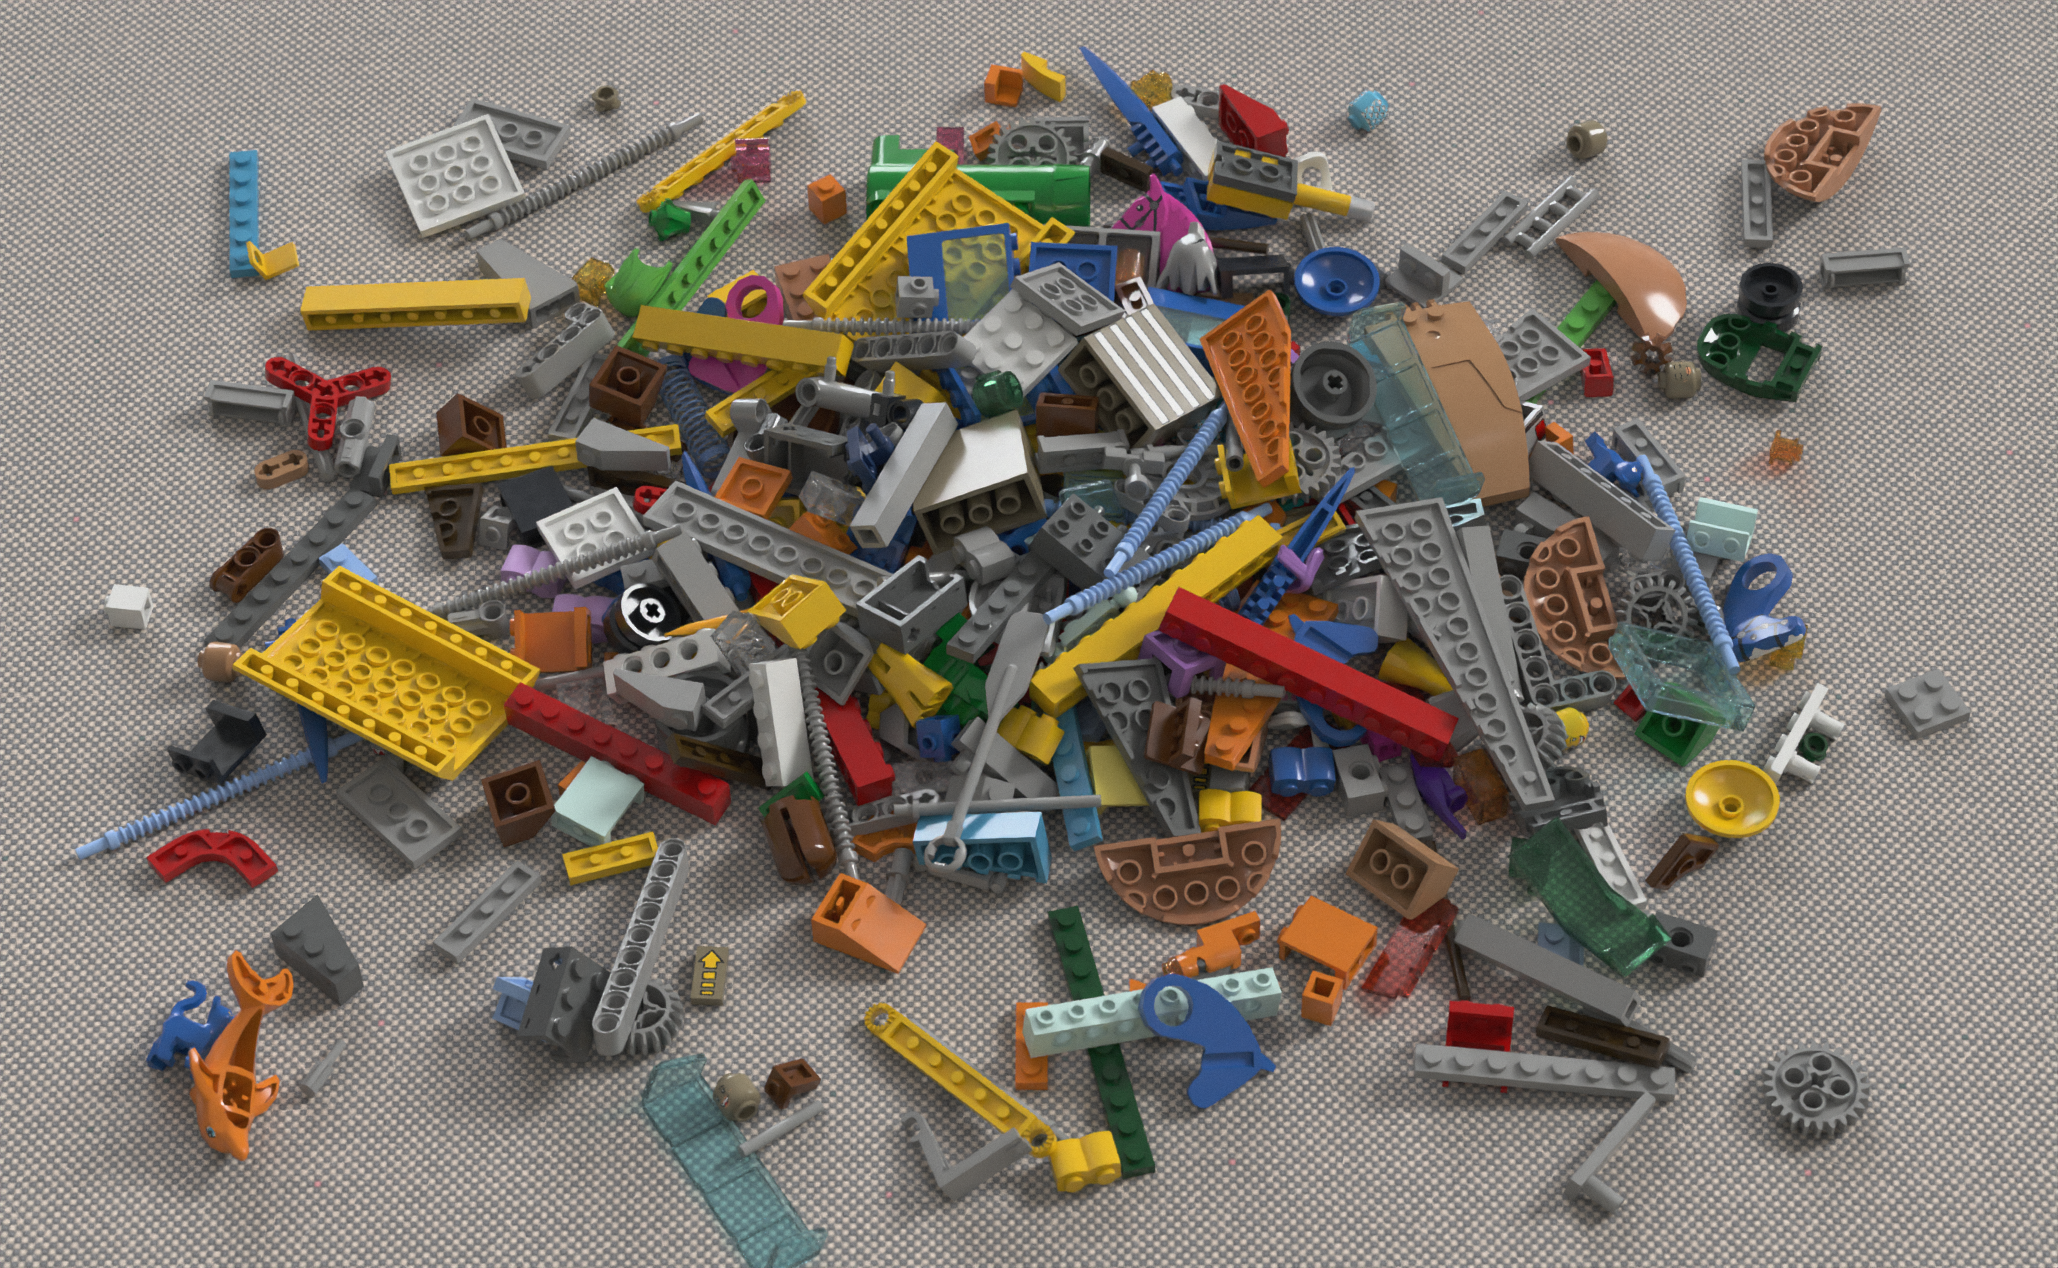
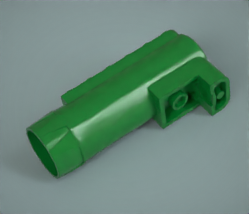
(1036, 190)

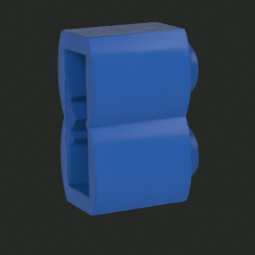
(1301, 770)

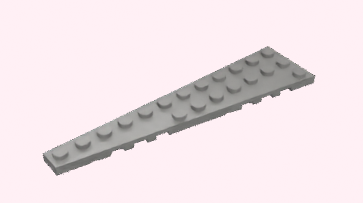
(1537, 360)
(1436, 586)

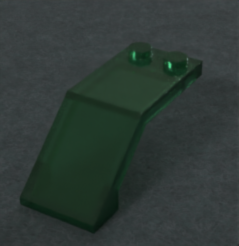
(1585, 902)

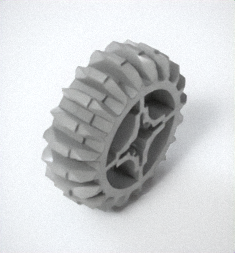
(1667, 594)
(1547, 734)
(654, 1023)

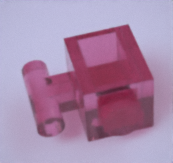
(752, 160)

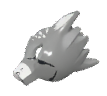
(1190, 264)

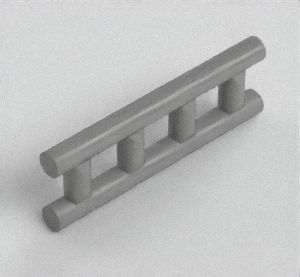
(1550, 230)

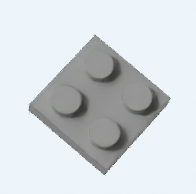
(1927, 704)

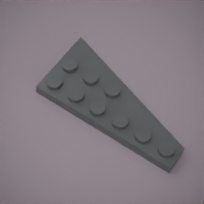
(1352, 556)
(1124, 701)

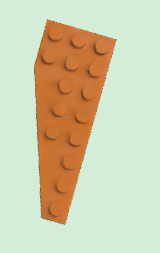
(1253, 373)
(1239, 719)

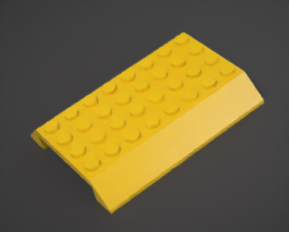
(927, 200)
(393, 674)

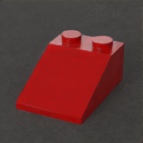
(1251, 123)

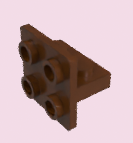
(1178, 736)

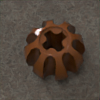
(1654, 345)

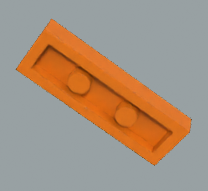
(1029, 1072)

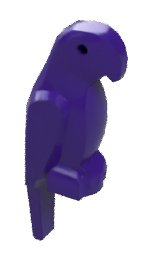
(1440, 794)

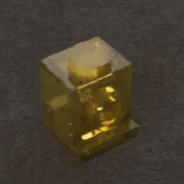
(1155, 87)
(591, 280)
(1785, 656)

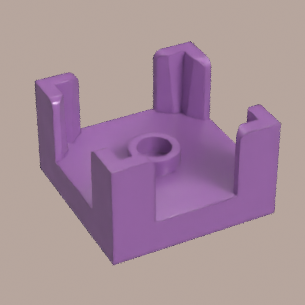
(1181, 659)

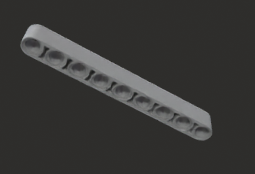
(640, 947)

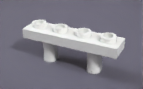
(1809, 718)

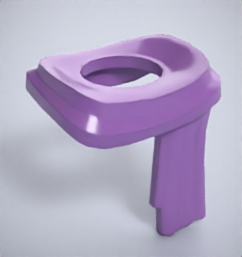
(1304, 571)

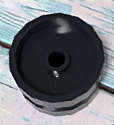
(1770, 294)
(641, 618)

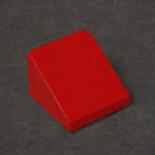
(1630, 704)

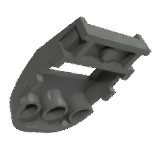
(1576, 802)

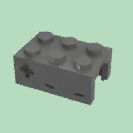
(806, 451)
(910, 606)
(564, 1003)

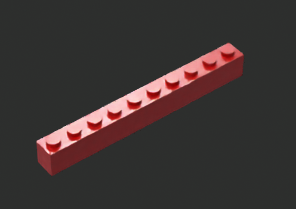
(1308, 674)
(849, 735)

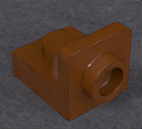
(790, 1079)

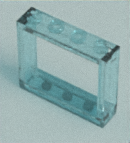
(1725, 704)

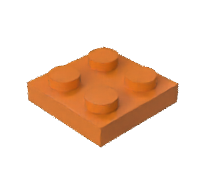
(754, 486)

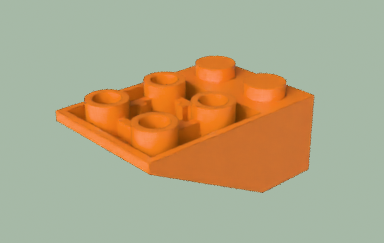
(866, 924)

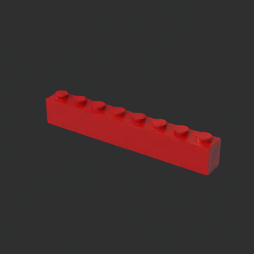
(587, 737)

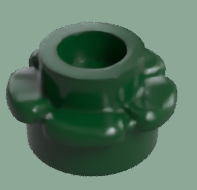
(1817, 742)

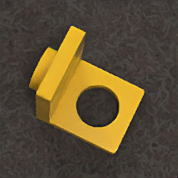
(273, 262)

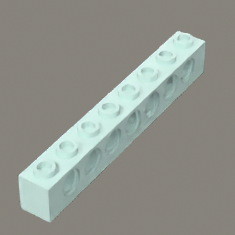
(1117, 1017)

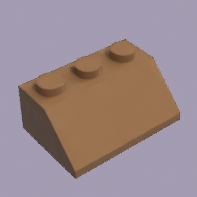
(1400, 869)

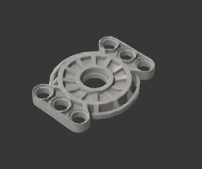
(1191, 502)

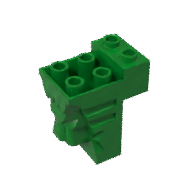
(967, 679)

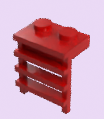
(1479, 1027)

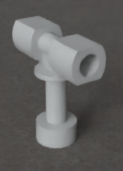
(1134, 468)

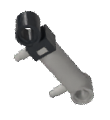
(878, 407)

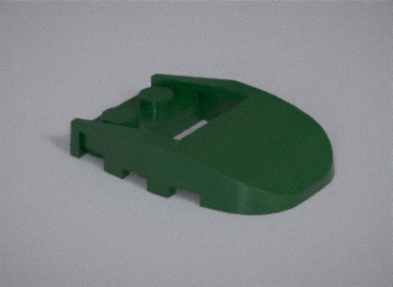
(1731, 345)

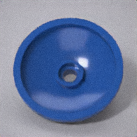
(1336, 281)

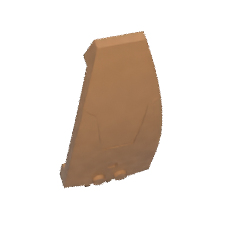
(1475, 394)

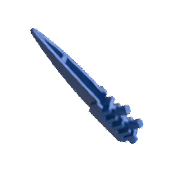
(1144, 125)
(729, 574)
(1278, 577)
(313, 725)

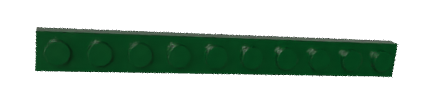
(1106, 1060)

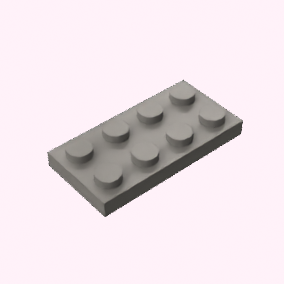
(523, 135)
(399, 813)

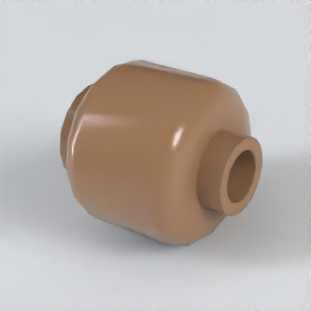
(218, 661)

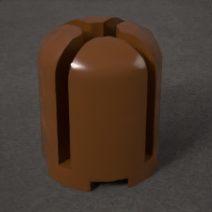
(799, 840)

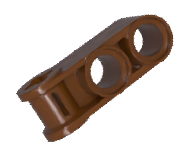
(248, 565)

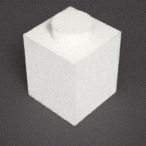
(129, 606)

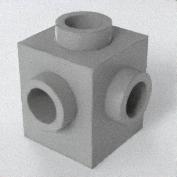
(915, 297)

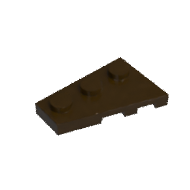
(455, 517)

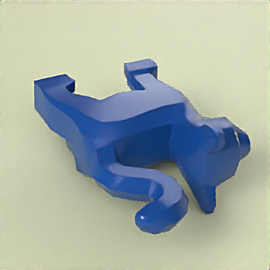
(1612, 466)
(183, 1034)

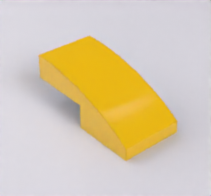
(1042, 79)

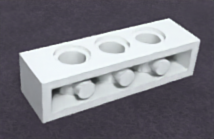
(678, 651)

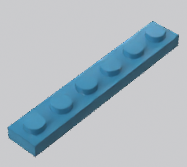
(243, 210)
(1075, 780)

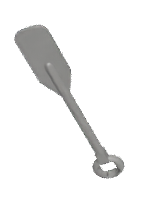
(1004, 688)

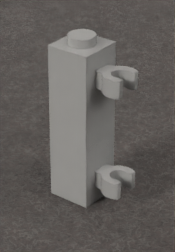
(1541, 518)
(1002, 763)

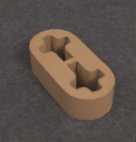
(281, 469)

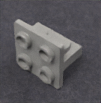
(1421, 277)

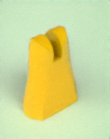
(1413, 667)
(911, 684)

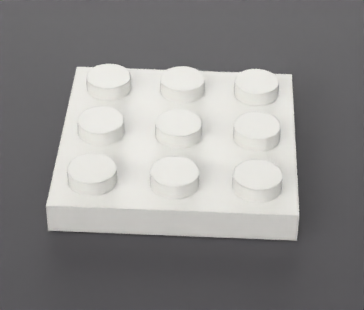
(1019, 341)
(591, 526)

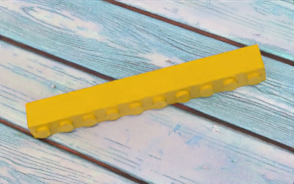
(1120, 639)

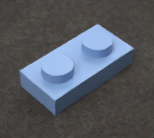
(344, 557)

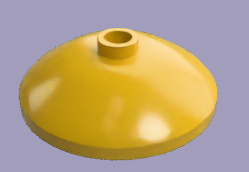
(1734, 788)

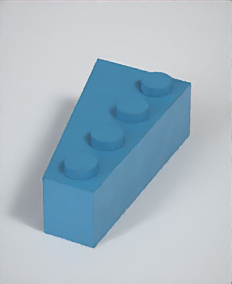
(993, 842)

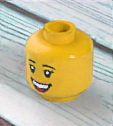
(1576, 726)

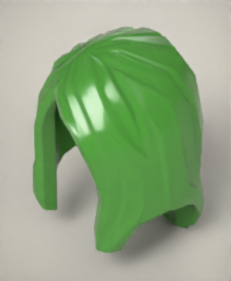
(635, 284)

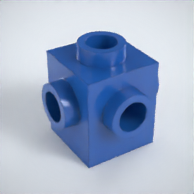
(936, 736)

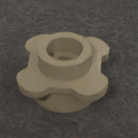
(606, 98)

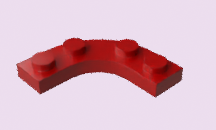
(207, 846)

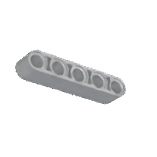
(914, 351)

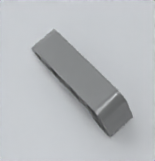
(567, 351)
(747, 418)

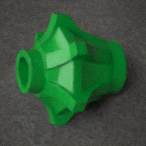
(669, 220)

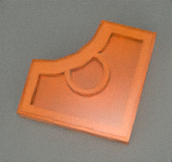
(884, 842)

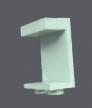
(1722, 529)
(596, 802)

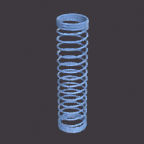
(706, 454)

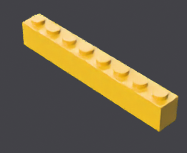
(416, 304)
(741, 341)

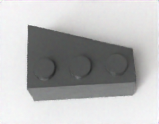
(318, 951)

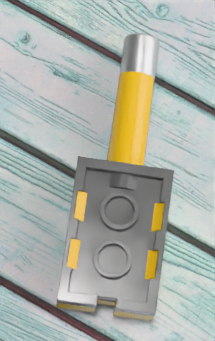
(1270, 185)

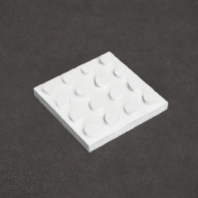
(455, 175)

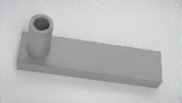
(1584, 1178)

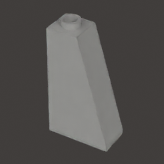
(549, 290)

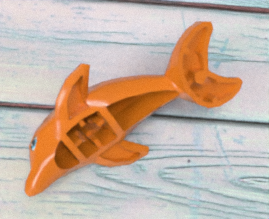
(226, 1081)

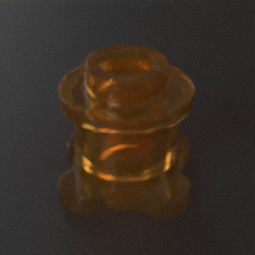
(1785, 449)

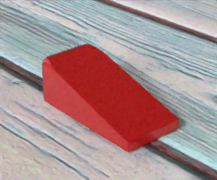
(1597, 377)

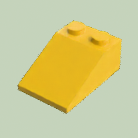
(799, 610)

